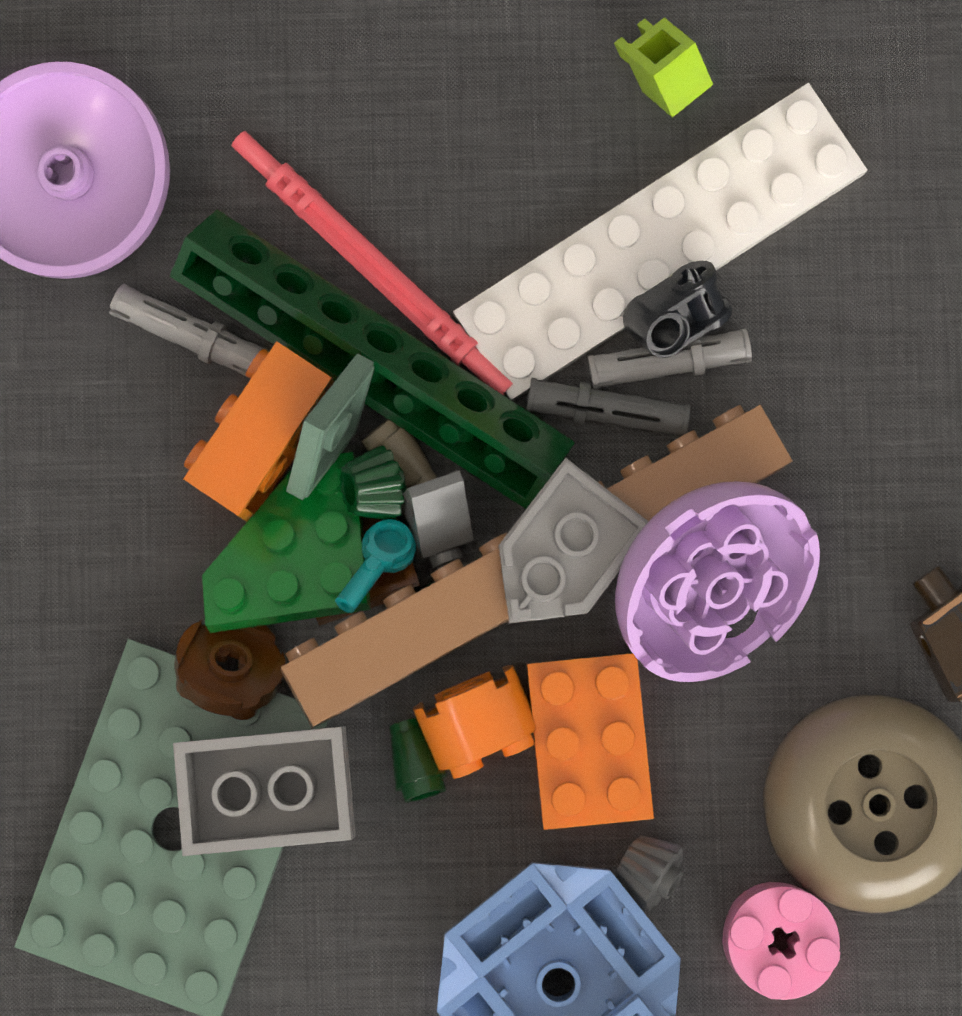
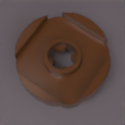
(223, 691)

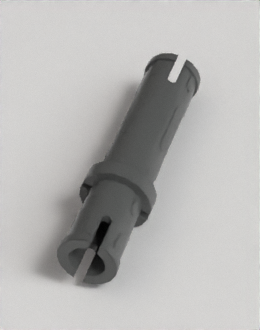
(607, 407)

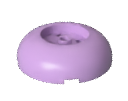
(704, 569)

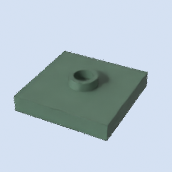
(330, 427)

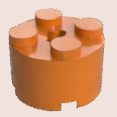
(477, 721)

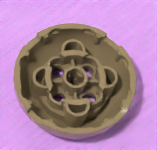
(820, 766)

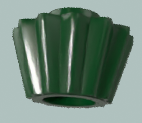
(373, 485)

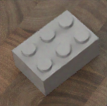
(264, 791)

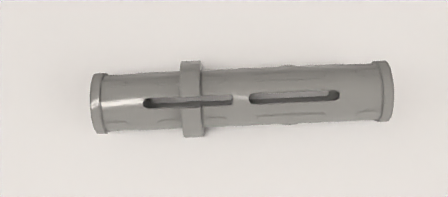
(207, 340)
(699, 355)

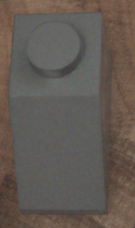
(438, 519)

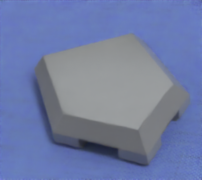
(565, 547)

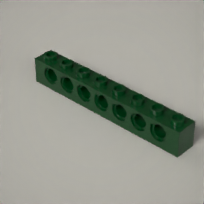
(409, 379)

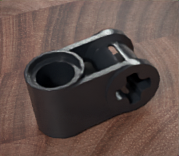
(679, 309)

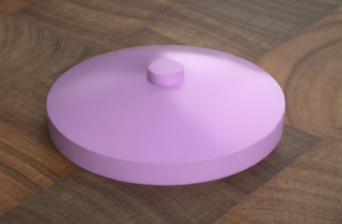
(76, 170)

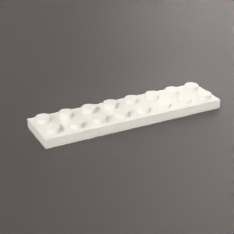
(697, 212)

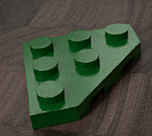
(287, 559)

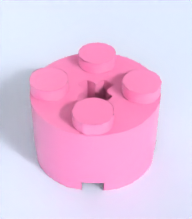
(811, 949)

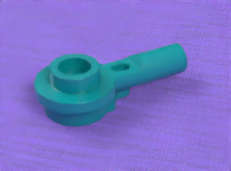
(386, 548)

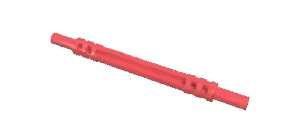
(370, 262)

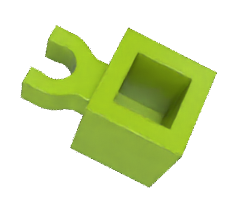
(666, 65)

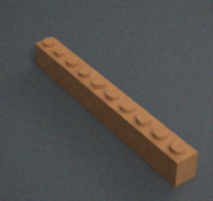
(472, 598)

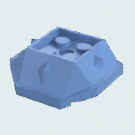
(558, 920)

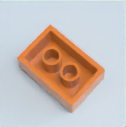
(257, 432)
(590, 741)

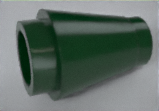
(413, 763)

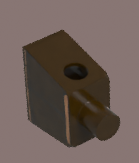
(941, 630)

